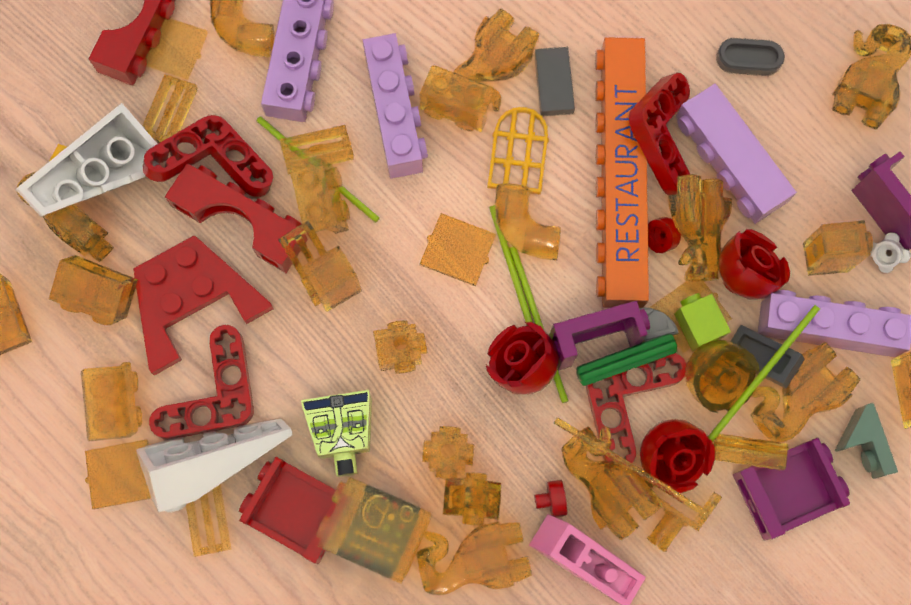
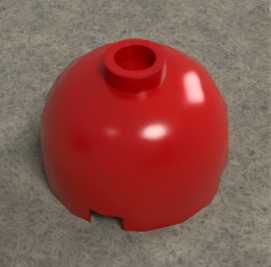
(751, 266)
(523, 359)
(677, 454)

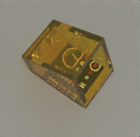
(374, 529)

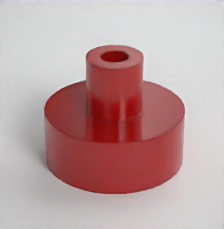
(663, 235)
(554, 498)

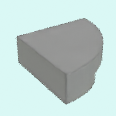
(659, 324)

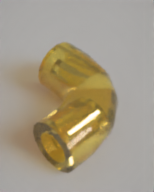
(238, 31)
(519, 227)

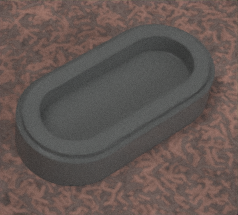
(750, 56)

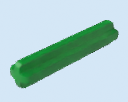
(626, 359)

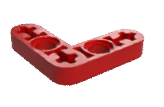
(653, 132)
(216, 147)
(620, 388)
(225, 393)

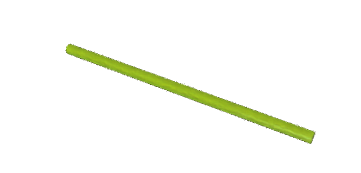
(343, 191)
(512, 269)
(535, 314)
(763, 373)

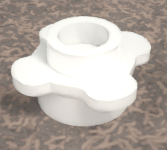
(899, 254)

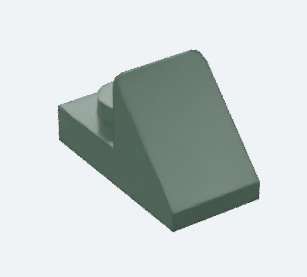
(868, 432)

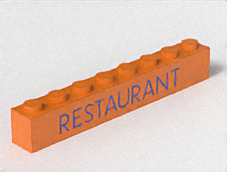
(623, 175)

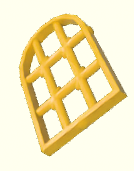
(528, 138)

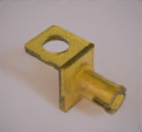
(675, 519)

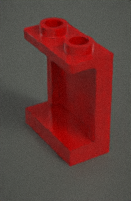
(289, 508)

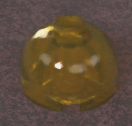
(720, 374)

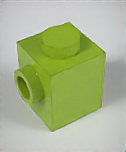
(701, 320)

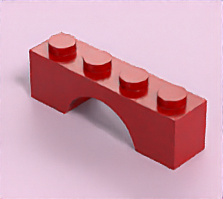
(123, 50)
(202, 196)

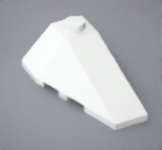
(93, 164)
(187, 471)

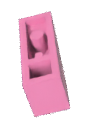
(587, 560)

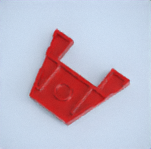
(181, 285)

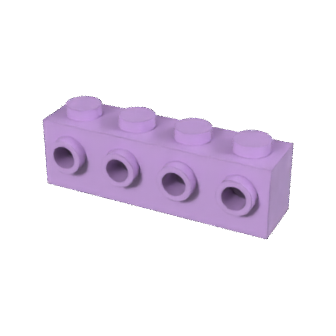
(295, 59)
(393, 106)
(734, 154)
(839, 325)

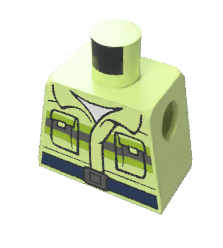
(340, 427)

